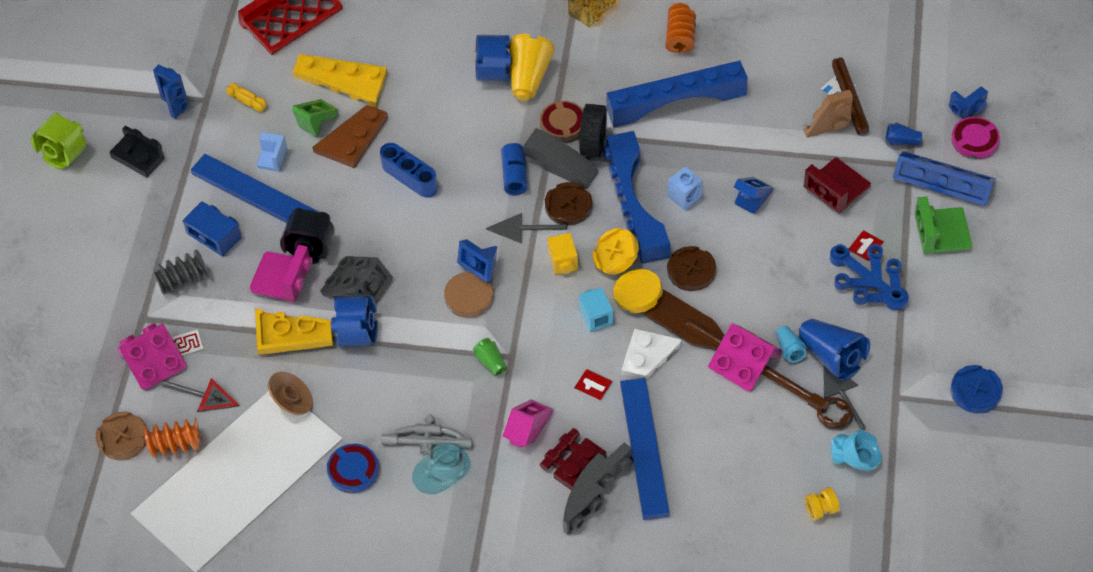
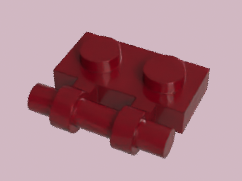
(571, 468)

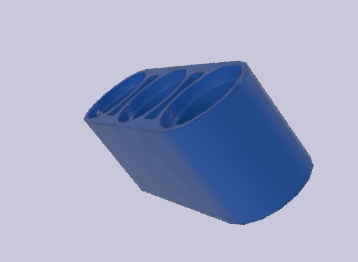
(408, 170)

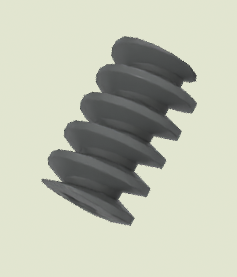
(180, 271)

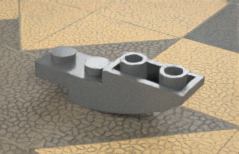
(588, 490)

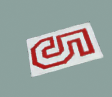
(188, 342)

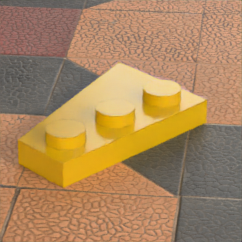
(288, 333)

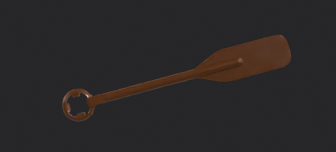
(705, 333)

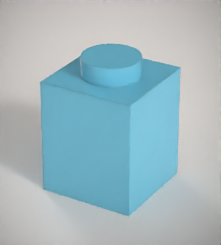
(595, 309)

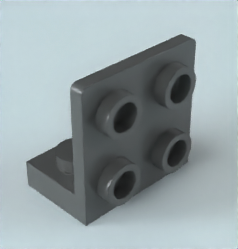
(358, 278)

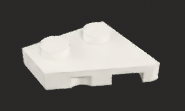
(647, 353)

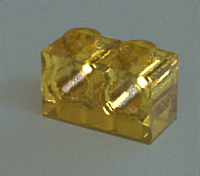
(589, 10)

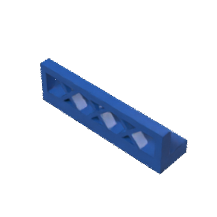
(944, 178)

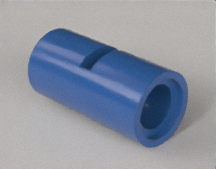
(514, 169)

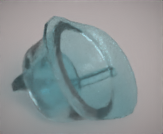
(441, 468)

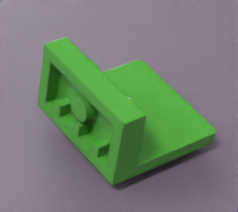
(941, 228)

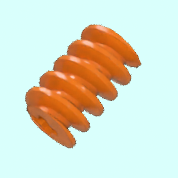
(680, 28)
(172, 438)

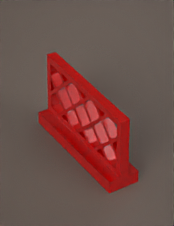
(259, 9)

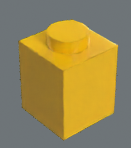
(562, 253)

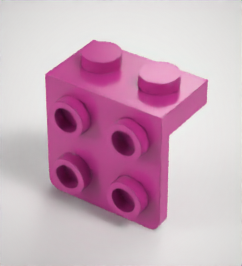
(281, 274)
(151, 355)

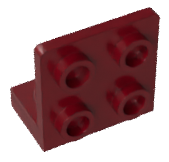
(835, 184)

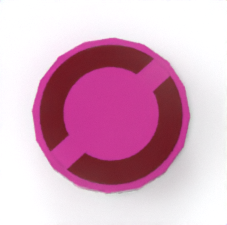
(975, 137)

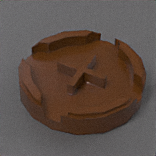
(568, 203)
(691, 268)

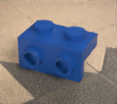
(171, 90)

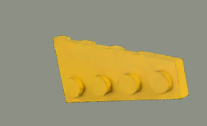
(352, 78)

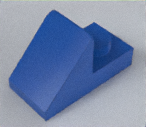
(751, 193)
(477, 260)

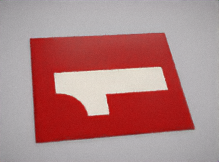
(862, 243)
(593, 384)

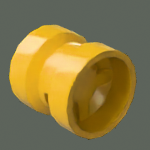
(822, 503)

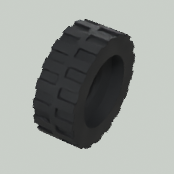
(593, 130)

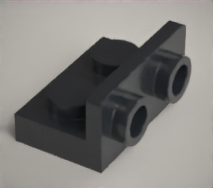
(138, 152)

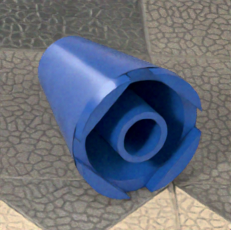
(835, 347)

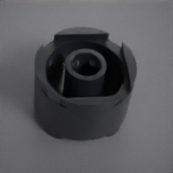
(310, 230)

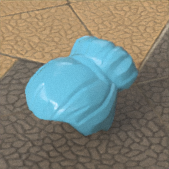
(857, 450)

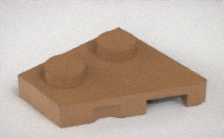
(832, 114)

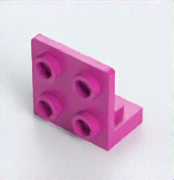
(742, 356)

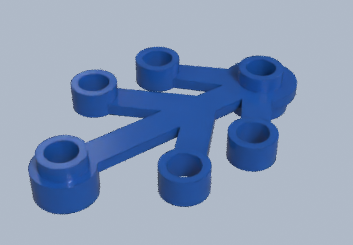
(869, 278)

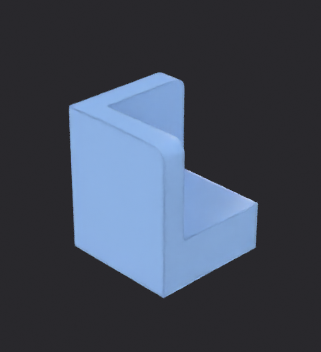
(273, 151)

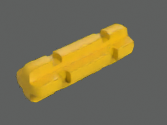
(246, 97)

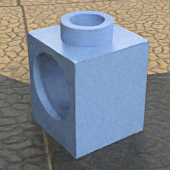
(685, 188)

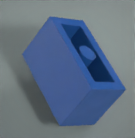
(212, 228)

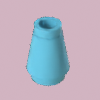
(791, 345)

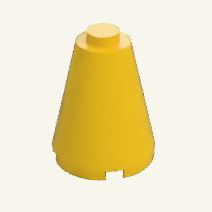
(528, 64)

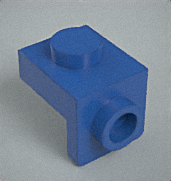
(970, 105)

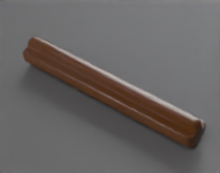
(845, 83)

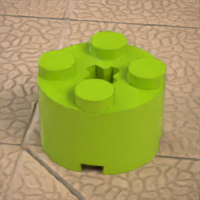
(59, 141)

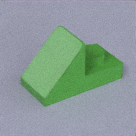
(312, 114)

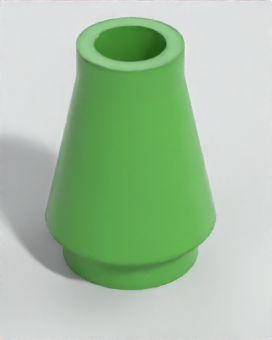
(488, 354)

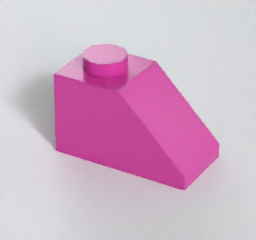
(526, 422)

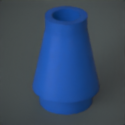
(902, 135)

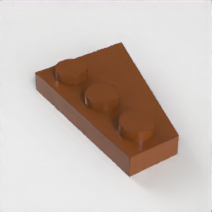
(352, 137)

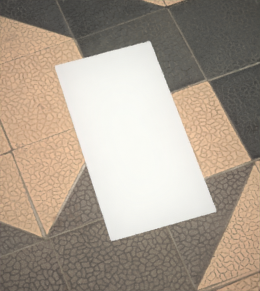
(234, 480)

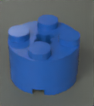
(492, 58)
(355, 321)

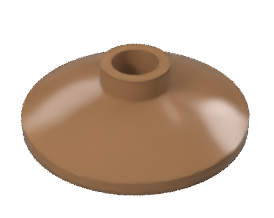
(290, 393)

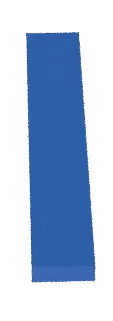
(246, 188)
(644, 449)

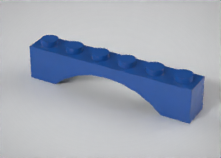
(634, 102)
(651, 234)

